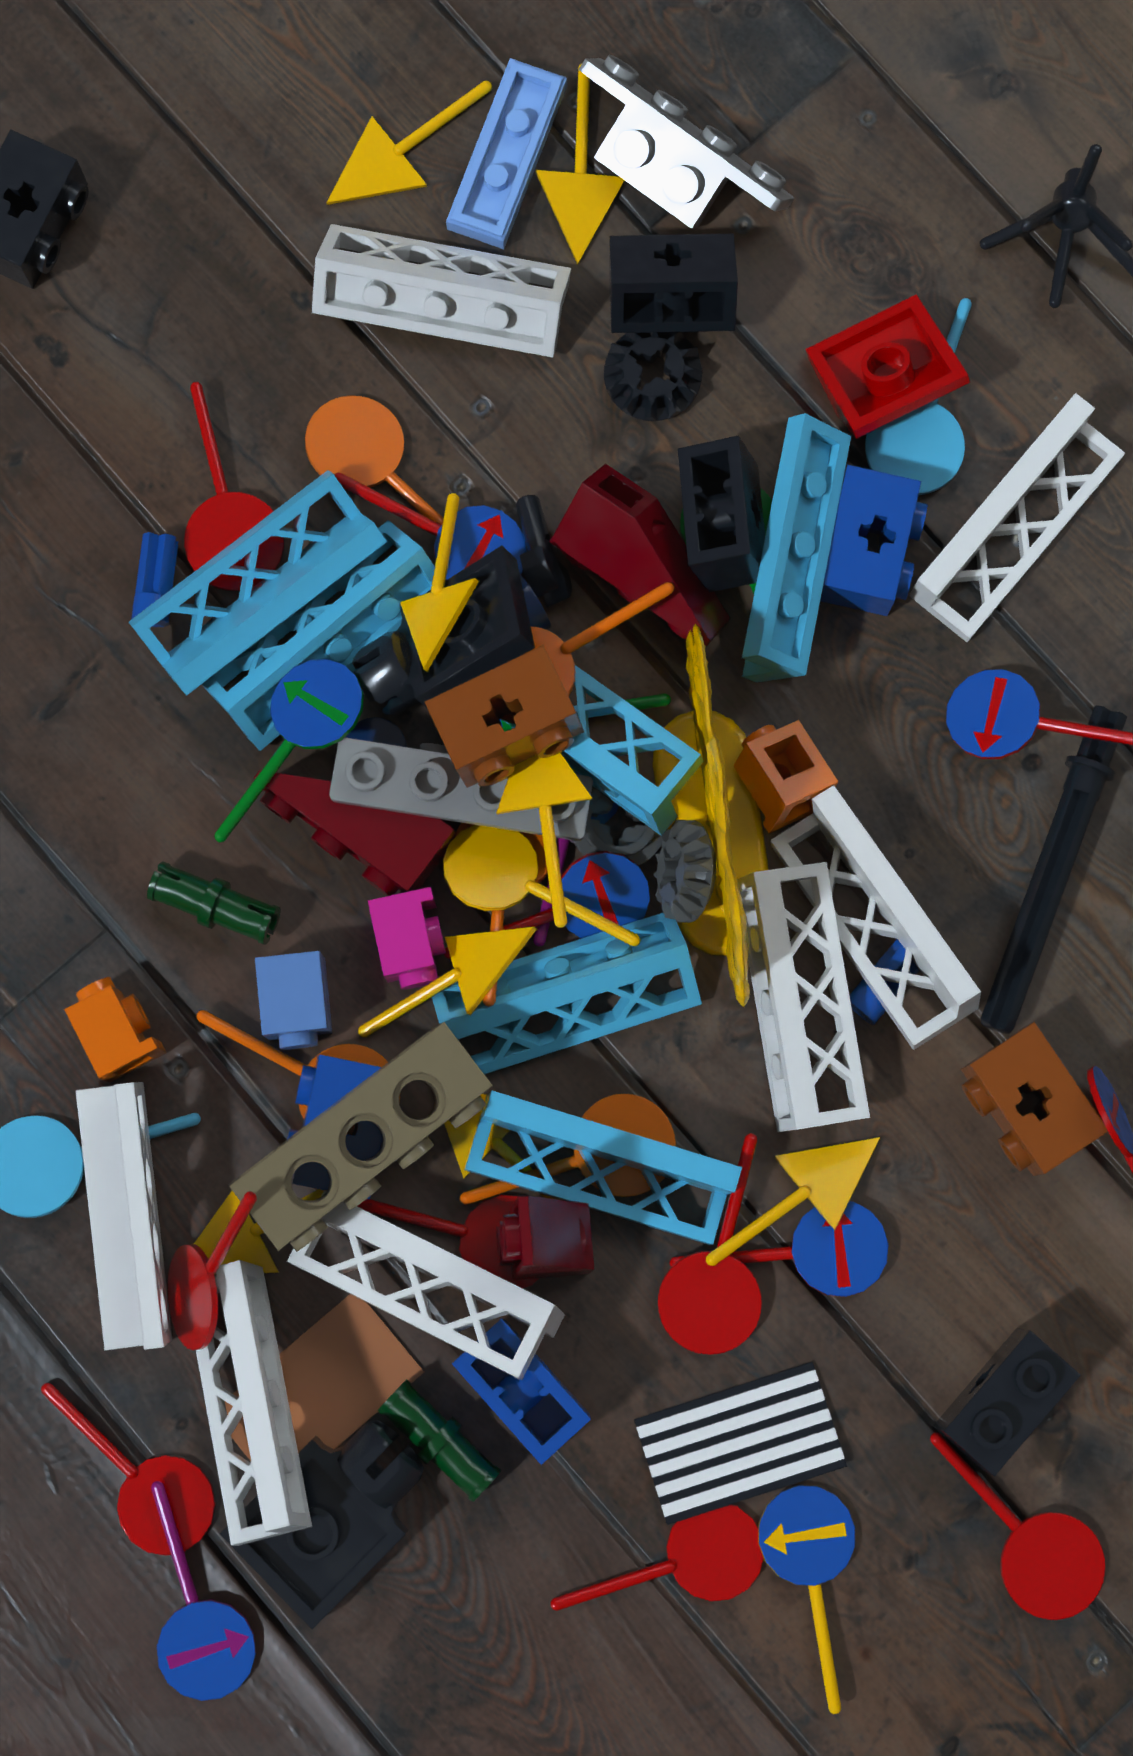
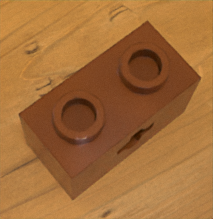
(471, 714)
(1064, 1113)

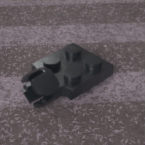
(486, 635)
(351, 1520)

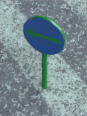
(310, 710)

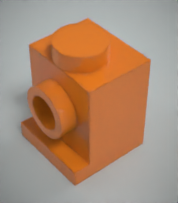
(783, 773)
(112, 1030)

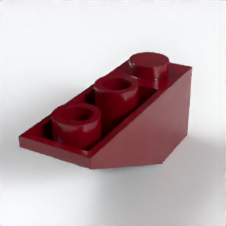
(636, 548)
(392, 845)
(545, 1238)

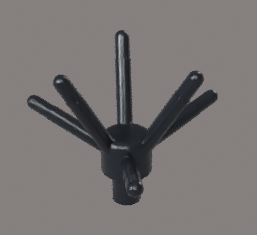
(1072, 212)

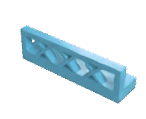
(795, 550)
(271, 600)
(324, 631)
(614, 777)
(564, 982)
(610, 1144)

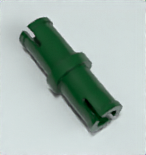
(213, 903)
(439, 1440)

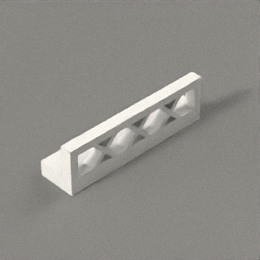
(440, 292)
(997, 507)
(899, 910)
(779, 1004)
(124, 1216)
(445, 1270)
(262, 1404)

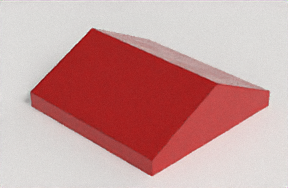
(886, 366)

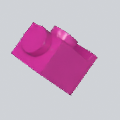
(407, 938)

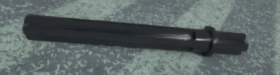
(1081, 791)

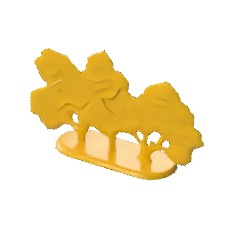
(727, 812)

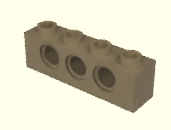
(433, 1059)

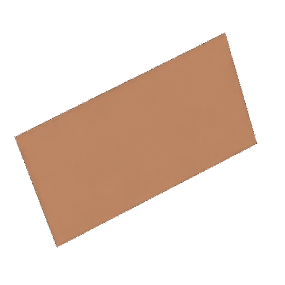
(339, 1374)

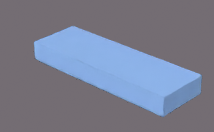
(506, 153)

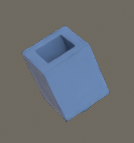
(293, 998)

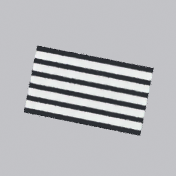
(740, 1443)

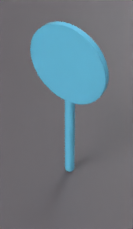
(925, 442)
(45, 1162)

